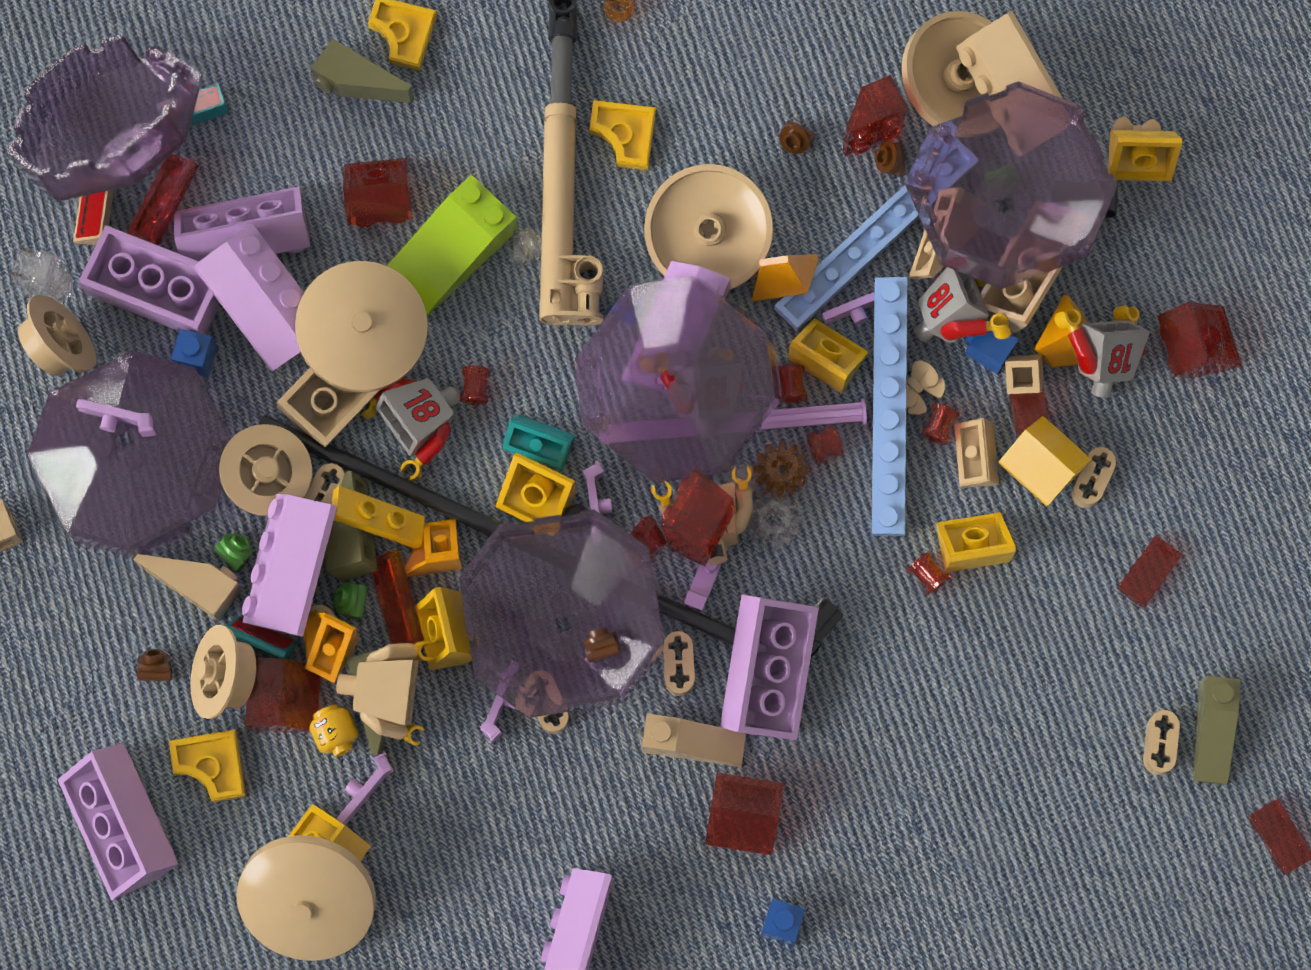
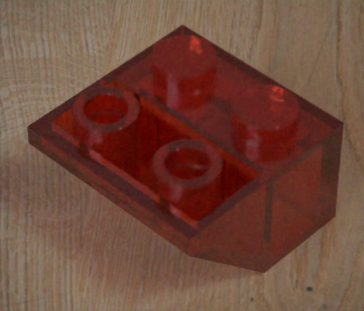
(875, 117)
(697, 518)
(744, 814)

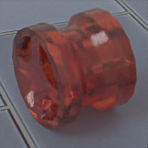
(825, 444)

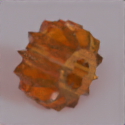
(769, 472)

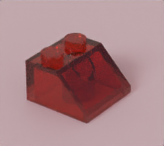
(377, 192)
(1198, 340)
(282, 696)

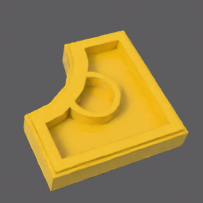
(405, 29)
(626, 129)
(213, 761)

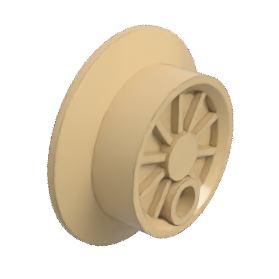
(55, 338)
(262, 464)
(221, 672)

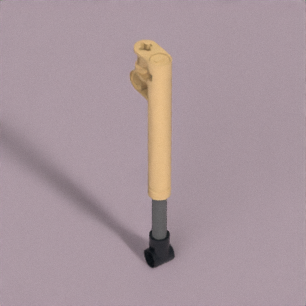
(561, 286)

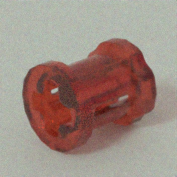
(792, 383)
(475, 385)
(940, 423)
(928, 573)

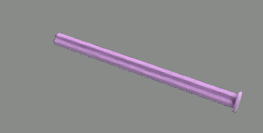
(816, 415)

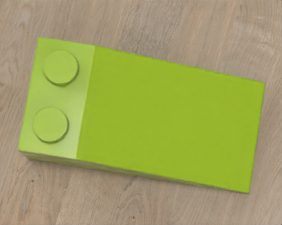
(454, 242)

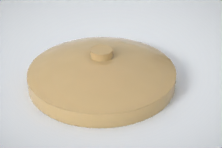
(932, 67)
(710, 221)
(361, 326)
(306, 898)

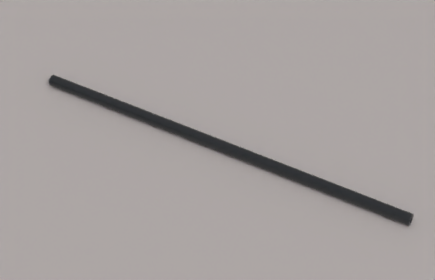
(475, 519)

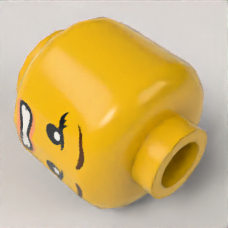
(334, 730)

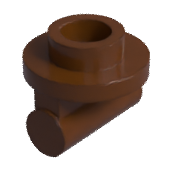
(795, 138)
(890, 159)
(601, 644)
(154, 666)

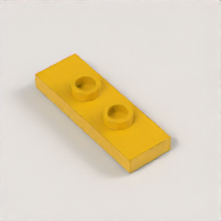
(378, 517)

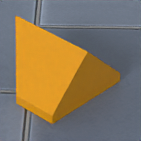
(784, 276)
(1054, 341)
(438, 551)
(328, 644)

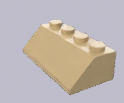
(1003, 56)
(1019, 300)
(320, 407)

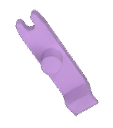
(854, 308)
(112, 415)
(591, 475)
(702, 585)
(489, 726)
(361, 793)

